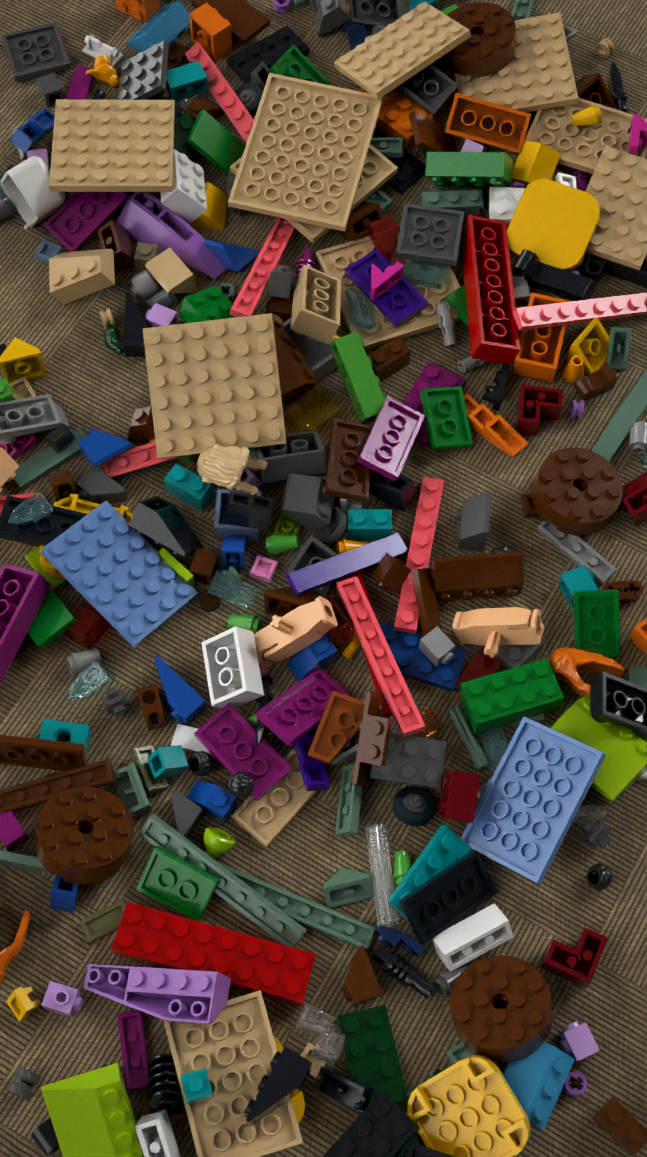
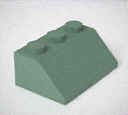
(452, 198)

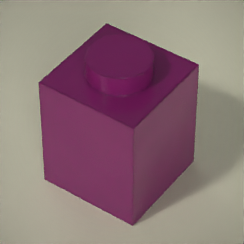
(11, 831)

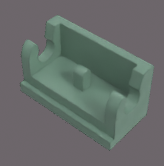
(131, 790)

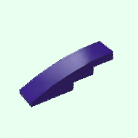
(312, 770)

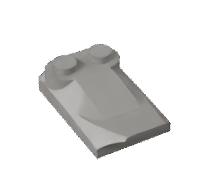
(29, 416)

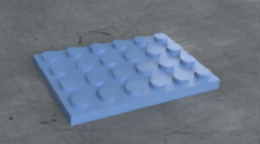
(119, 573)
(532, 799)

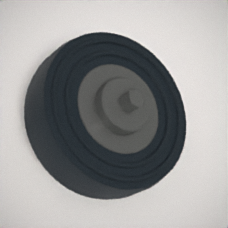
(250, 95)
(413, 806)

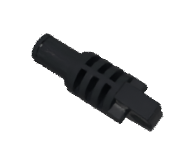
(403, 972)

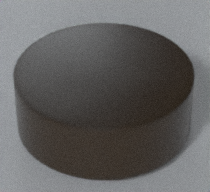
(209, 601)

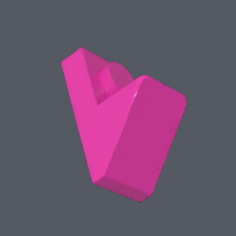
(637, 134)
(384, 280)

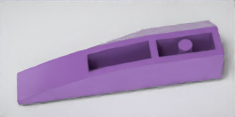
(156, 224)
(162, 992)

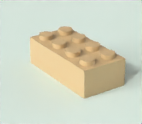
(316, 305)

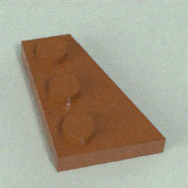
(336, 727)

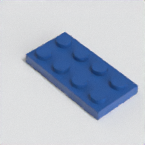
(416, 665)

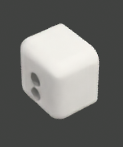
(29, 191)

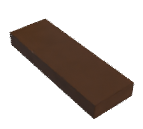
(426, 599)

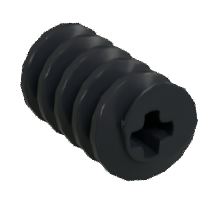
(163, 1084)

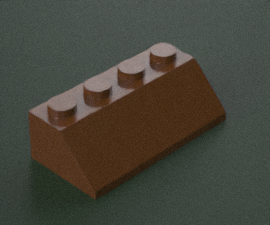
(294, 373)
(478, 576)

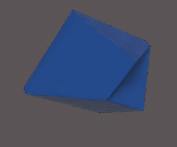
(232, 256)
(102, 446)

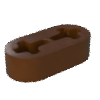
(623, 587)

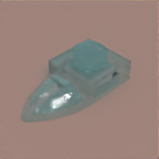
(31, 510)
(88, 681)

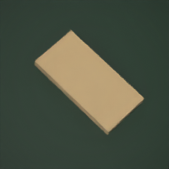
(277, 808)

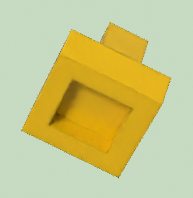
(21, 1003)

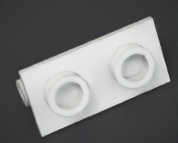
(96, 48)

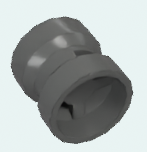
(23, 1083)

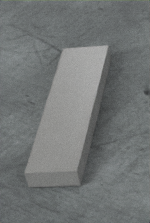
(578, 552)

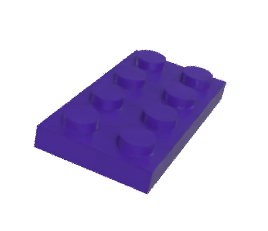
(398, 302)

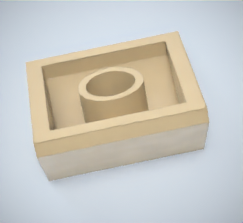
(171, 273)

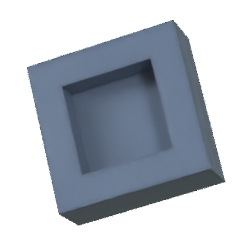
(46, 251)

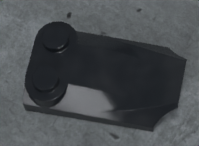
(618, 702)

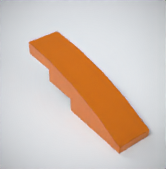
(493, 428)

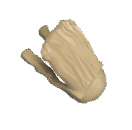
(226, 465)

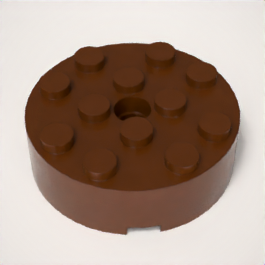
(491, 40)
(576, 491)
(84, 835)
(500, 984)

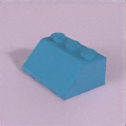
(162, 26)
(538, 1081)

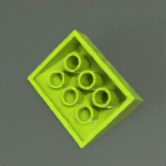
(623, 748)
(93, 1115)

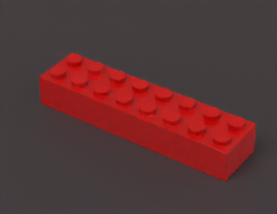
(489, 290)
(191, 945)

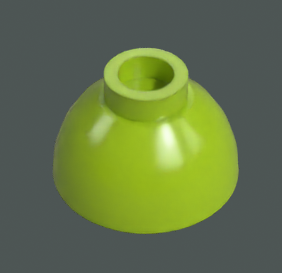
(217, 841)

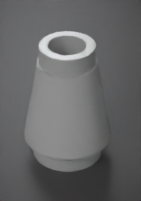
(81, 660)

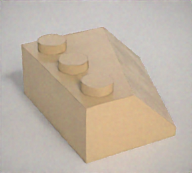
(80, 273)

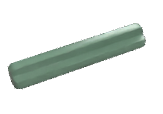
(468, 738)

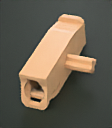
(498, 627)
(294, 631)

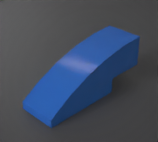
(33, 130)

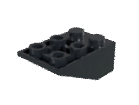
(165, 525)
(284, 1082)

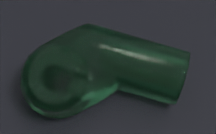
(111, 342)

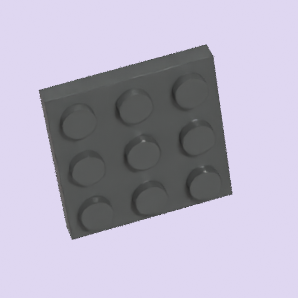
(35, 51)
(144, 73)
(430, 234)

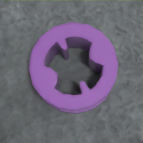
(281, 8)
(577, 409)
(575, 1092)

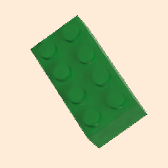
(469, 168)
(206, 306)
(510, 695)

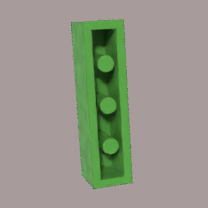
(358, 375)

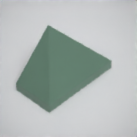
(619, 347)
(347, 887)

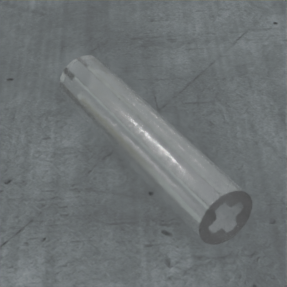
(381, 874)

